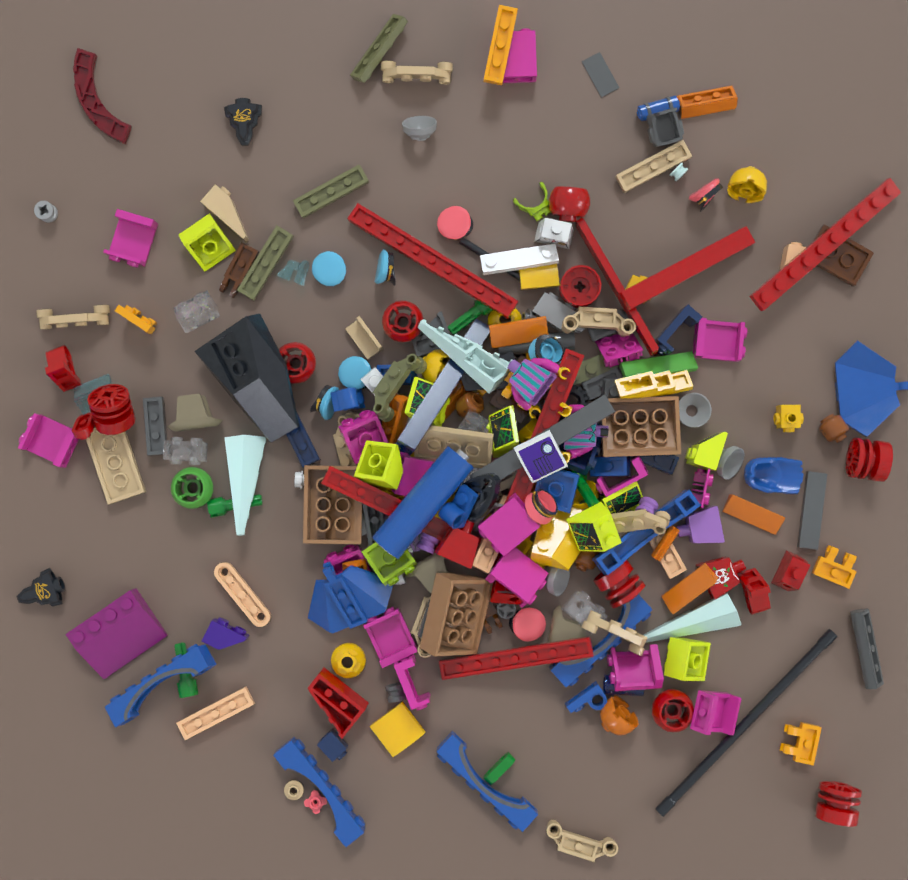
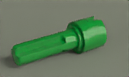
(469, 316)
(586, 491)
(221, 506)
(186, 685)

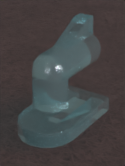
(291, 265)

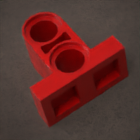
(61, 368)
(755, 591)

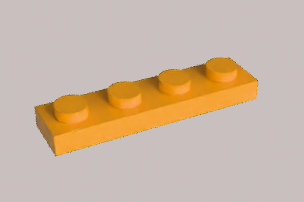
(500, 45)

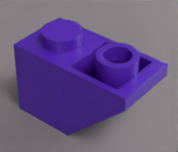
(223, 635)

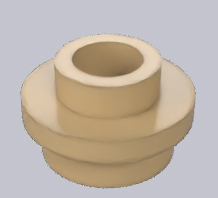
(293, 784)

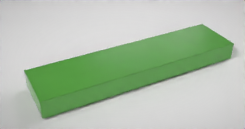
(672, 362)

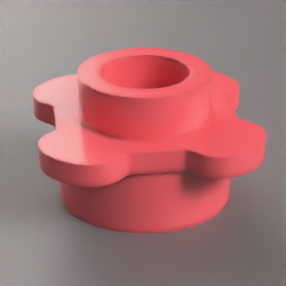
(315, 795)

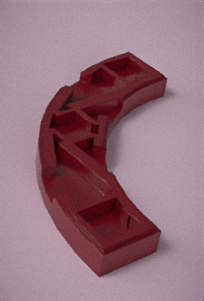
(89, 100)

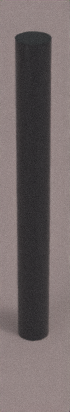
(479, 251)

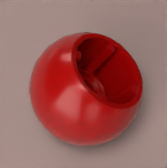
(569, 203)
(390, 329)
(305, 371)
(660, 714)

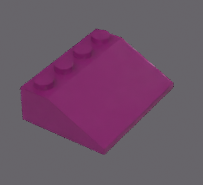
(117, 633)

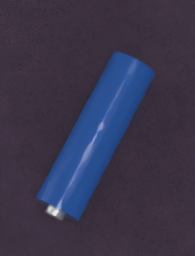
(423, 502)

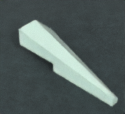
(482, 366)
(243, 460)
(707, 617)

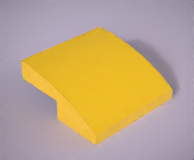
(539, 277)
(397, 729)

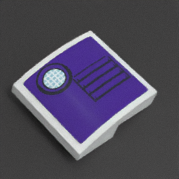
(540, 456)

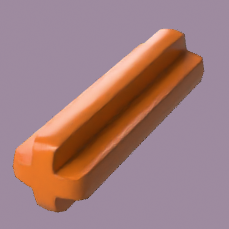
(665, 543)

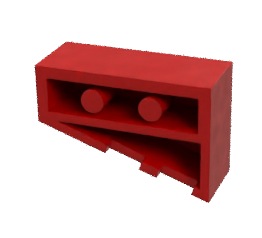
(337, 700)

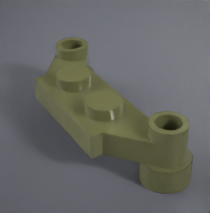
(392, 382)

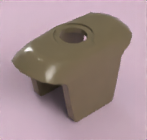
(193, 413)
(427, 569)
(563, 628)

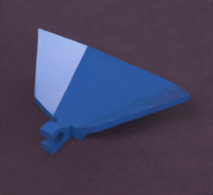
(866, 388)
(347, 598)

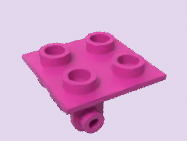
(616, 347)
(707, 479)

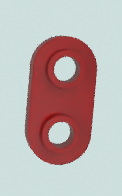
(83, 426)

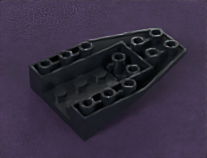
(253, 375)

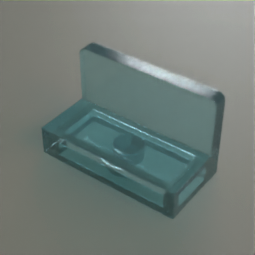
(82, 392)

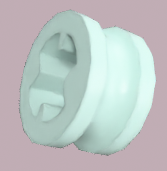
(678, 172)

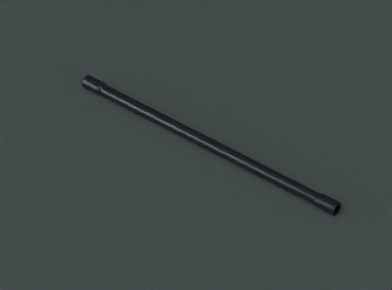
(822, 644)

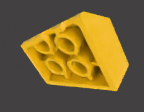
(555, 543)

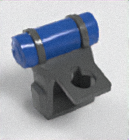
(662, 120)

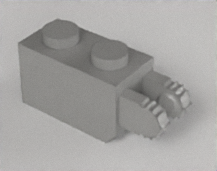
(554, 311)

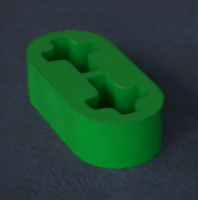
(499, 768)

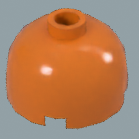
(617, 717)

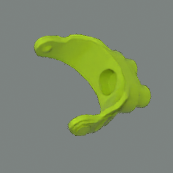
(537, 211)

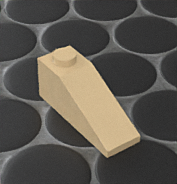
(223, 207)

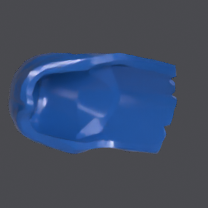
(774, 475)

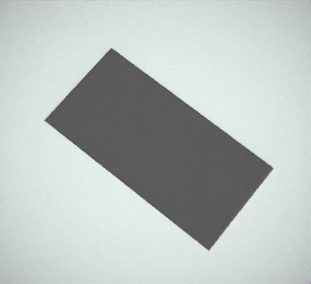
(600, 74)

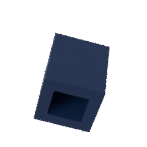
(333, 745)

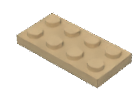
(474, 444)
(115, 466)

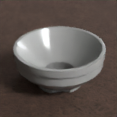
(419, 127)
(703, 409)
(730, 462)
(557, 580)

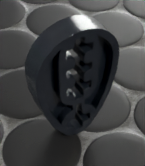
(487, 495)

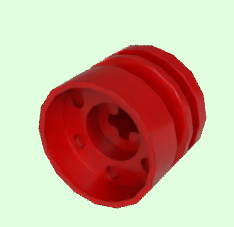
(588, 278)
(111, 409)
(869, 459)
(621, 586)
(838, 803)

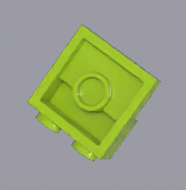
(389, 567)

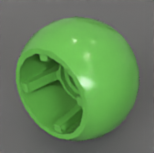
(204, 483)

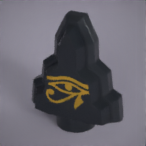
(243, 118)
(43, 590)

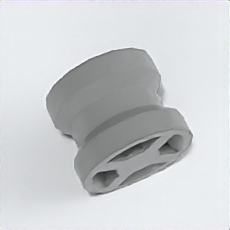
(50, 213)

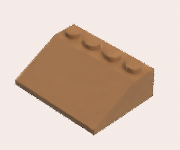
(642, 427)
(328, 513)
(455, 615)

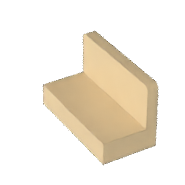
(364, 338)

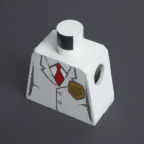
(554, 232)

